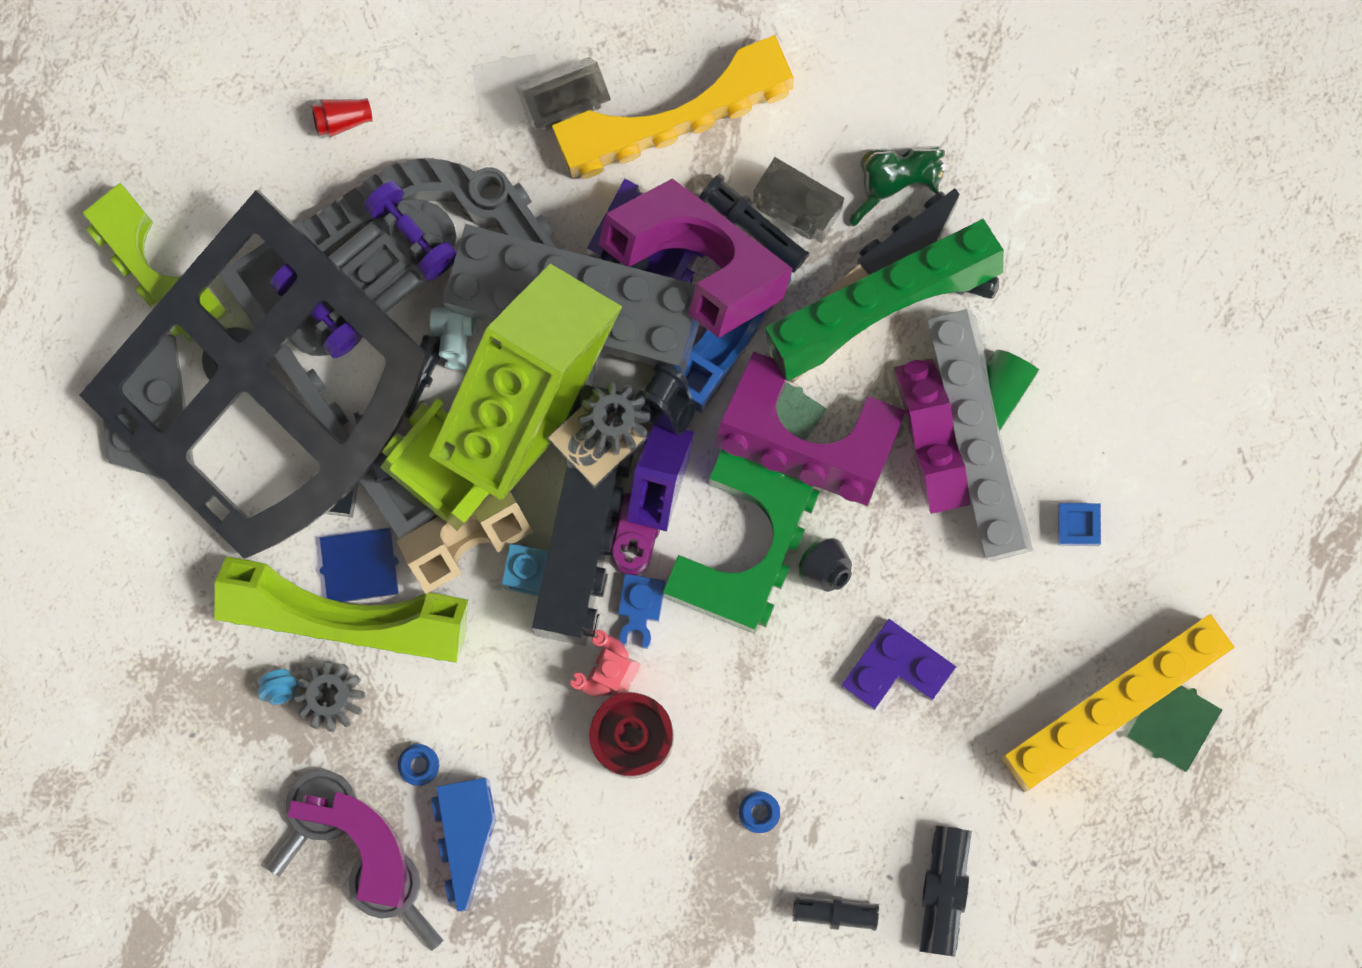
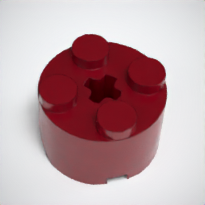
(610, 724)

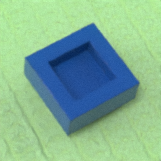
(1079, 524)

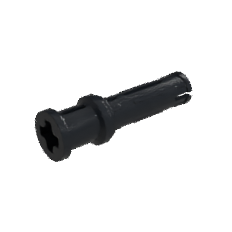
(740, 212)

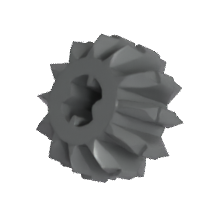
(629, 420)
(315, 694)

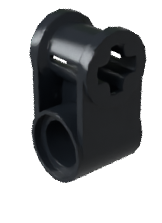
(668, 399)

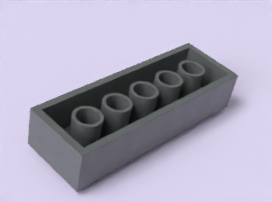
(654, 312)

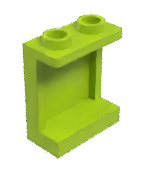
(428, 480)

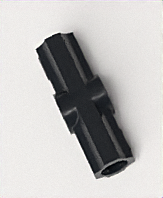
(945, 891)

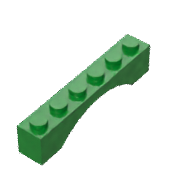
(944, 267)

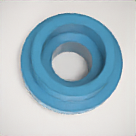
(277, 687)

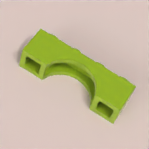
(124, 226)

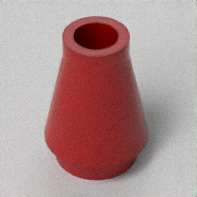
(340, 115)

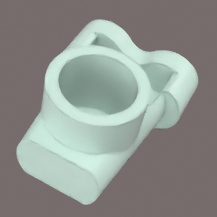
(453, 332)

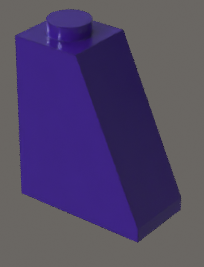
(659, 477)

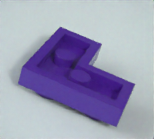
(895, 656)

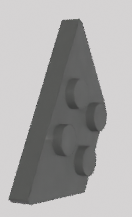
(158, 394)

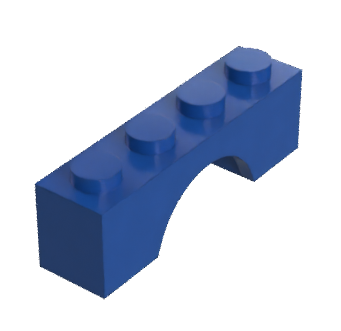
(715, 358)

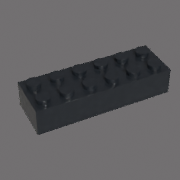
(577, 553)

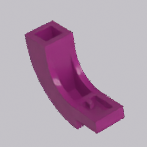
(381, 851)

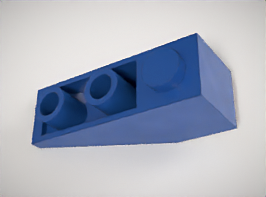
(468, 827)

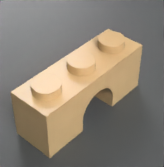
(437, 547)

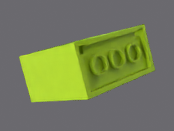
(528, 384)

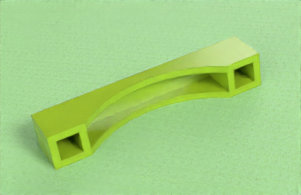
(262, 598)

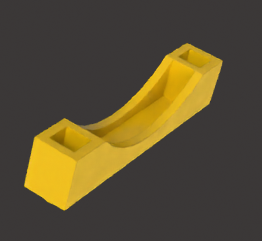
(597, 139)
(1117, 703)

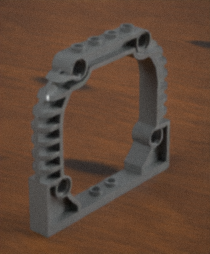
(336, 224)

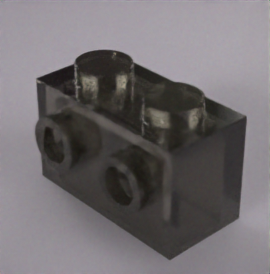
(563, 93)
(797, 200)

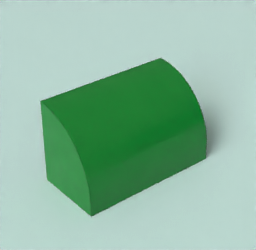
(1008, 382)

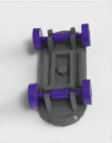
(384, 259)

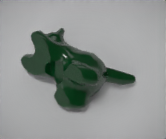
(889, 173)

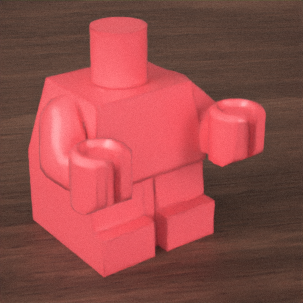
(613, 672)

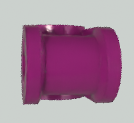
(633, 535)

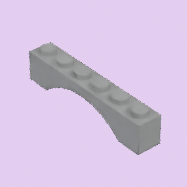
(988, 474)

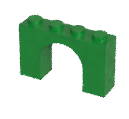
(744, 596)

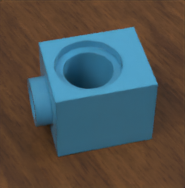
(524, 569)

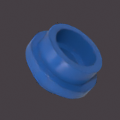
(405, 764)
(766, 800)

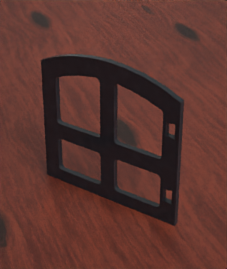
(245, 369)

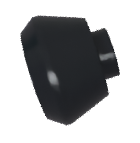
(825, 565)

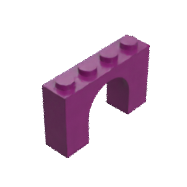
(676, 218)
(842, 467)

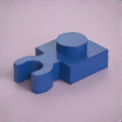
(641, 603)

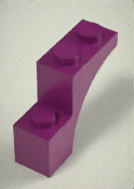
(933, 435)

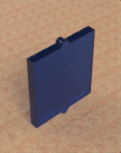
(359, 565)

